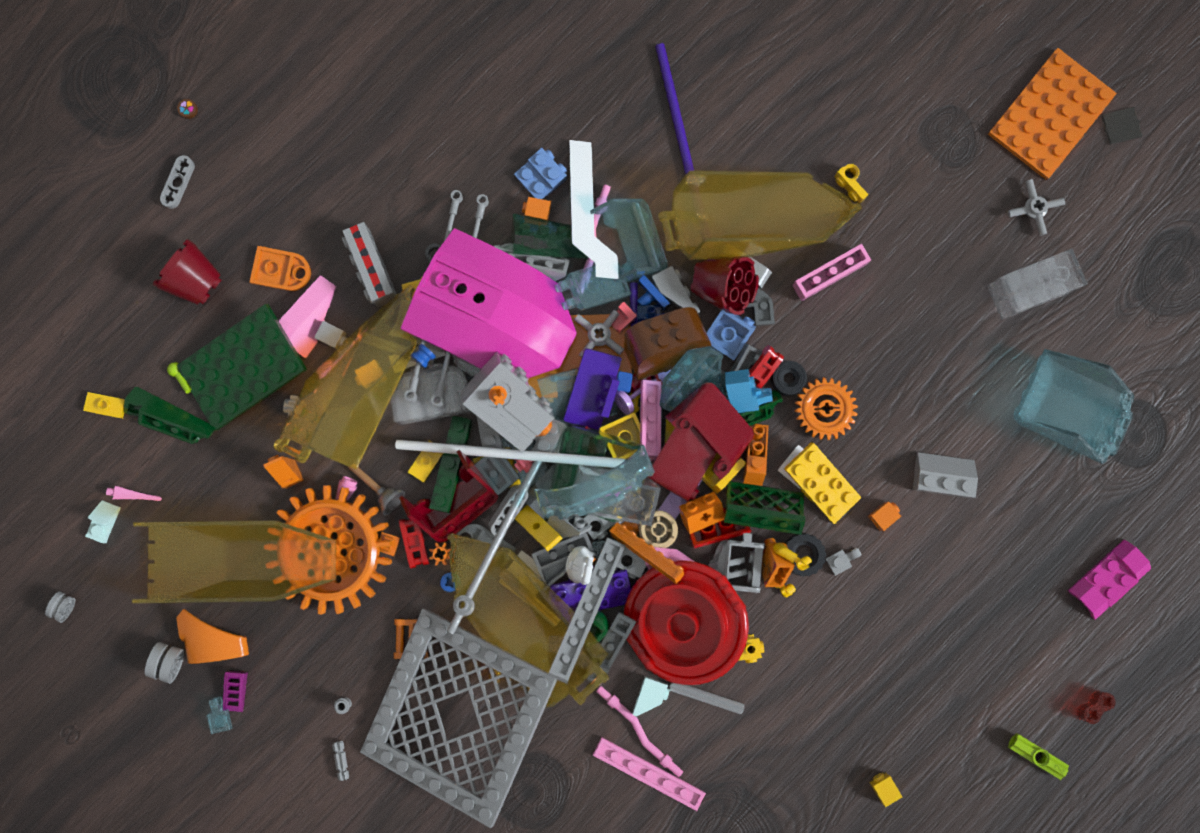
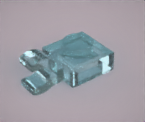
(219, 719)

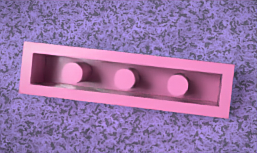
(831, 272)

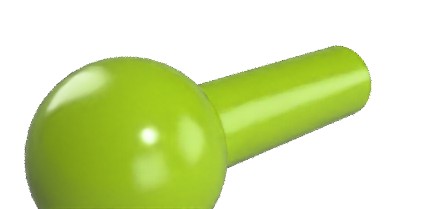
(173, 371)

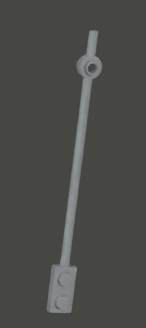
(544, 444)

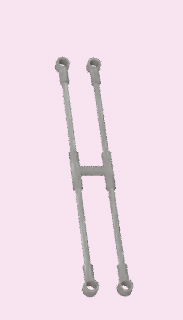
(462, 289)

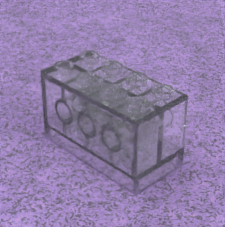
(1037, 284)

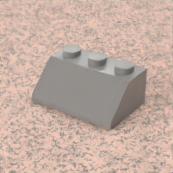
(945, 475)

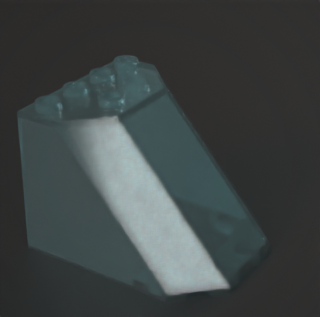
(1076, 405)

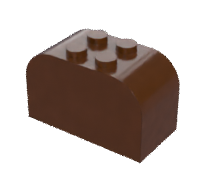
(663, 340)

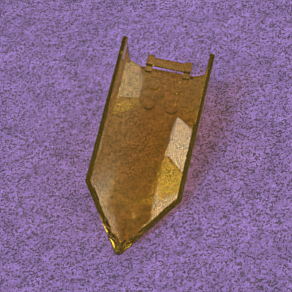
(752, 213)
(351, 389)
(522, 614)

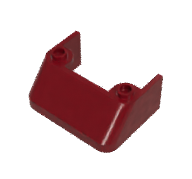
(470, 500)

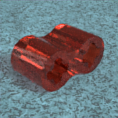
(1096, 707)

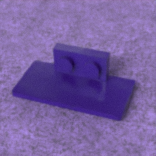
(593, 389)
(615, 594)

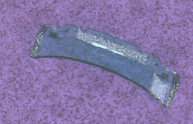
(596, 492)

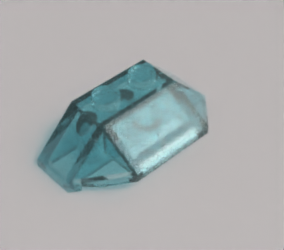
(688, 374)

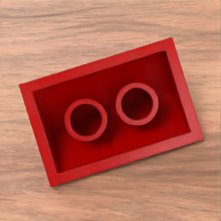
(716, 533)

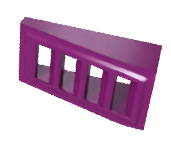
(227, 690)

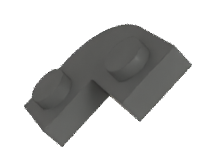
(763, 309)

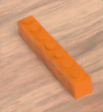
(647, 552)

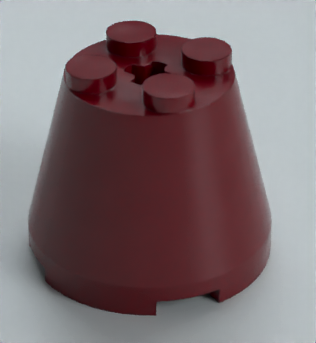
(188, 275)
(726, 283)

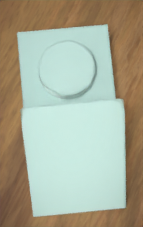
(102, 522)

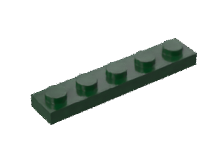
(450, 466)

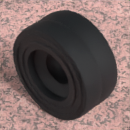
(796, 370)

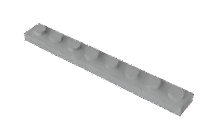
(586, 611)

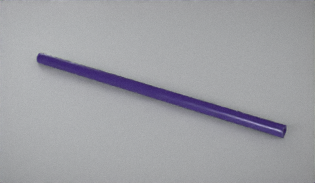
(674, 108)

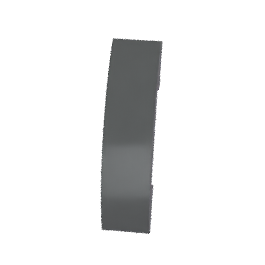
(614, 640)

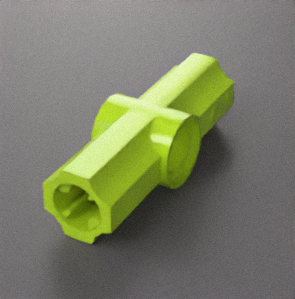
(1047, 762)

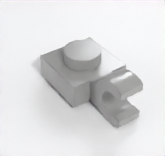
(840, 561)

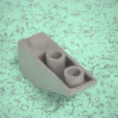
(671, 288)

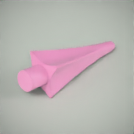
(123, 493)

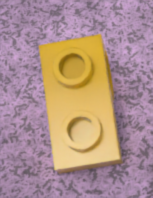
(855, 191)

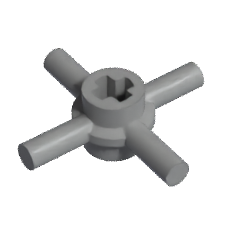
(1036, 213)
(604, 327)

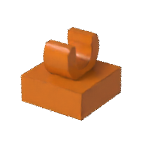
(391, 550)

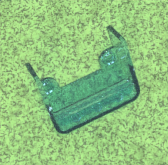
(637, 236)

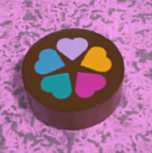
(187, 108)

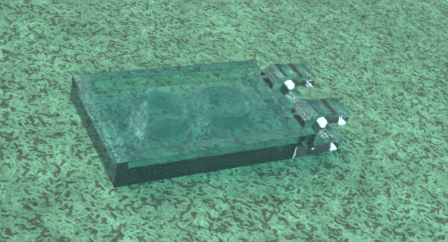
(591, 290)

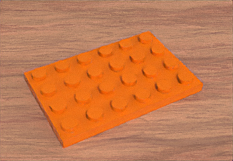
(1052, 113)

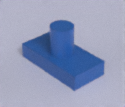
(652, 294)

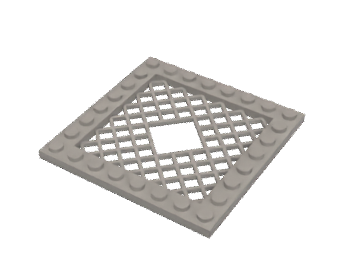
(484, 808)

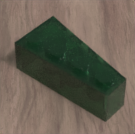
(542, 238)

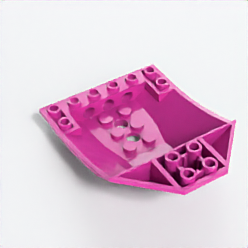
(516, 319)

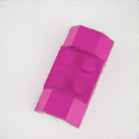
(1111, 578)

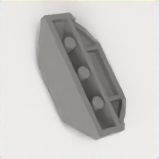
(549, 265)

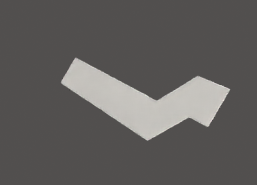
(581, 204)

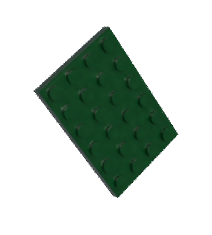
(241, 367)

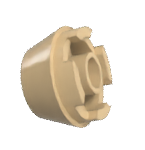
(662, 532)

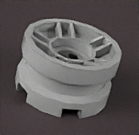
(60, 607)

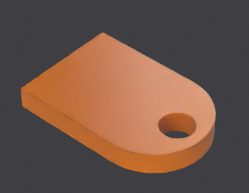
(278, 269)

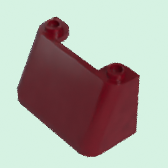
(683, 463)

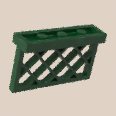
(764, 517)

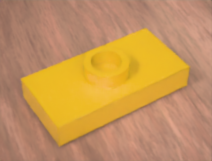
(104, 405)
(424, 464)

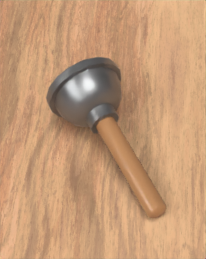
(387, 498)

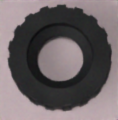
(818, 552)

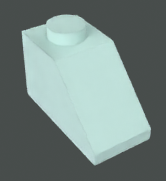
(650, 695)

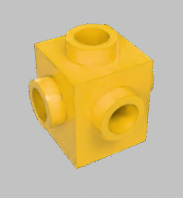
(755, 653)

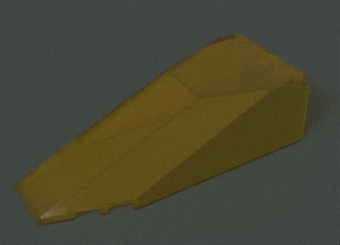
(234, 561)

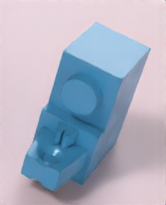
(743, 391)

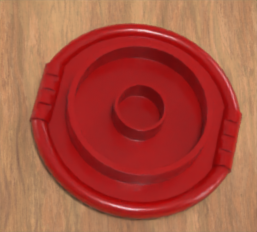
(687, 628)

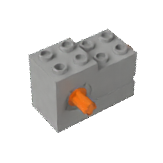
(507, 402)

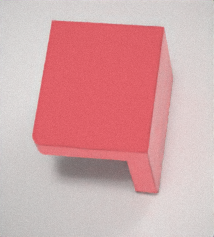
(625, 318)

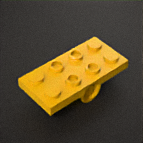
(822, 483)

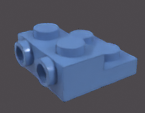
(541, 174)
(730, 333)

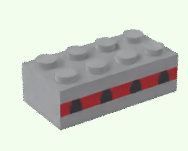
(368, 261)

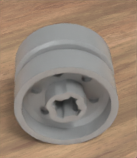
(164, 662)

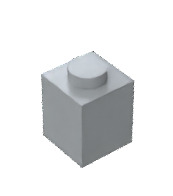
(330, 335)

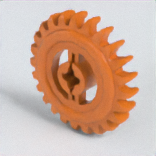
(807, 409)

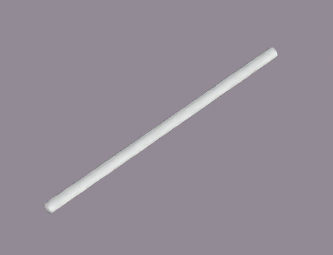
(509, 453)

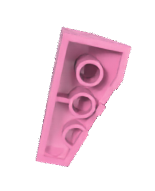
(307, 314)

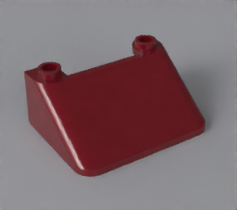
(717, 422)

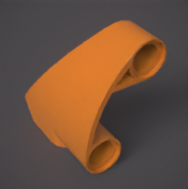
(208, 643)

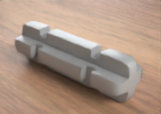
(340, 760)

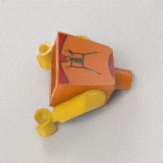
(778, 565)

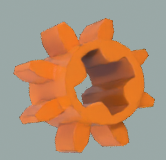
(435, 551)

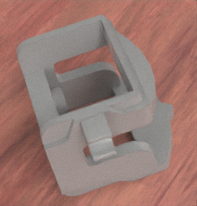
(723, 555)

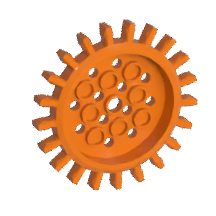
(364, 557)

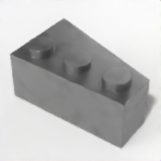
(552, 563)

